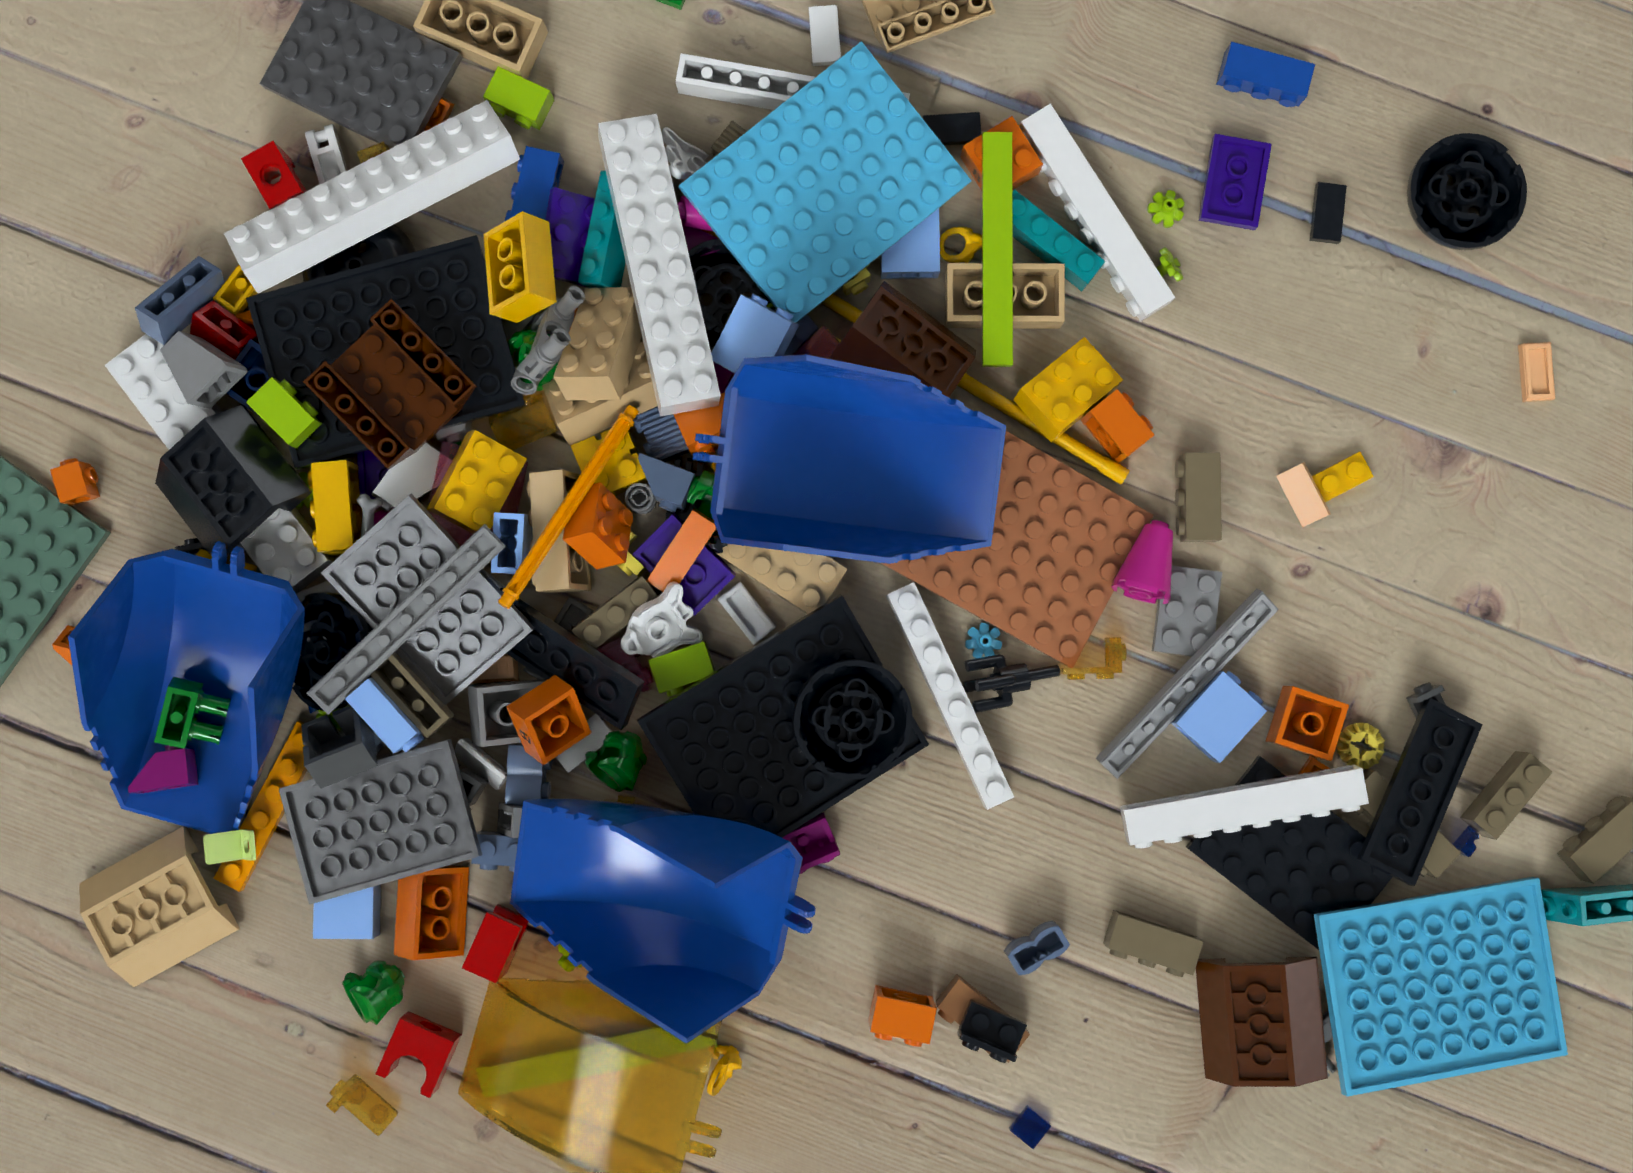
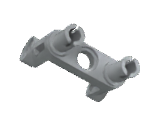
(545, 349)

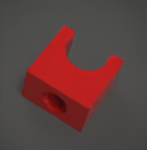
(268, 164)
(496, 943)
(425, 1041)

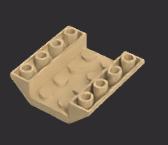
(910, 21)
(153, 909)

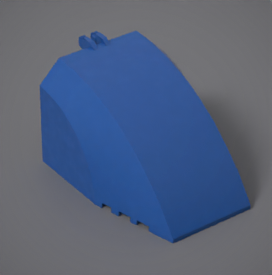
(851, 463)
(199, 624)
(660, 904)

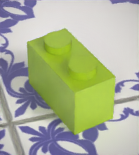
(518, 99)
(284, 412)
(681, 668)

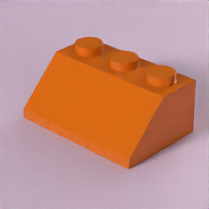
(432, 914)

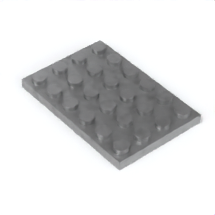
(361, 70)
(458, 638)
(381, 823)

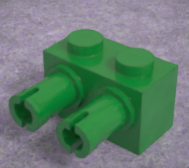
(178, 719)

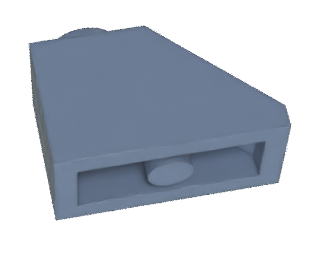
(667, 482)

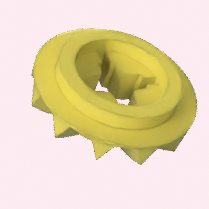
(1350, 753)

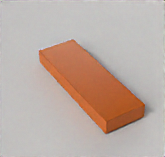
(682, 550)

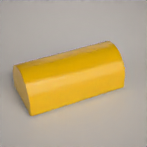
(235, 291)

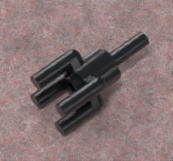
(1004, 680)

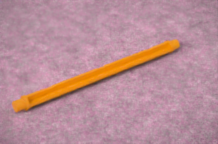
(568, 507)

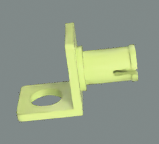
(229, 846)

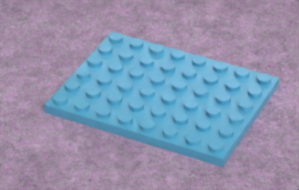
(825, 183)
(1440, 985)

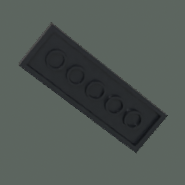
(596, 679)
(1419, 791)

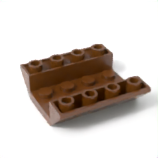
(905, 340)
(392, 386)
(1261, 1022)

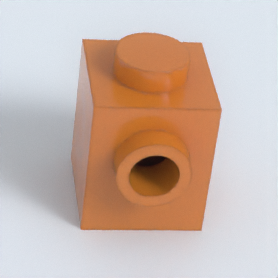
(75, 482)

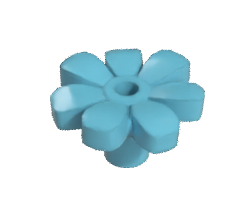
(977, 640)

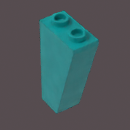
(1589, 904)

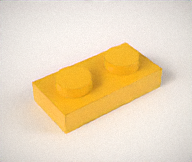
(1342, 476)

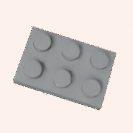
(1190, 614)

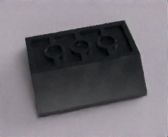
(228, 479)

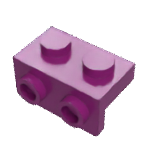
(814, 842)

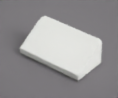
(481, 763)

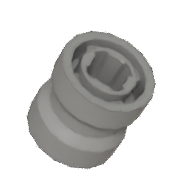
(643, 502)

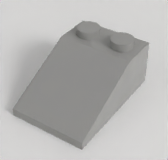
(488, 711)

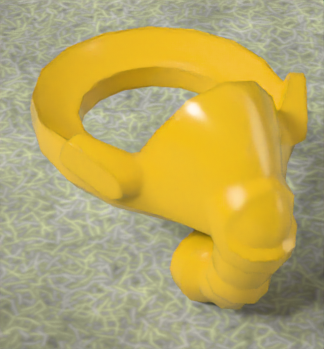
(972, 244)
(726, 1065)

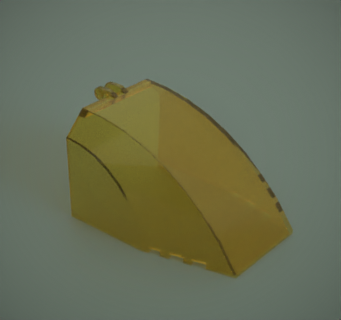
(587, 1078)

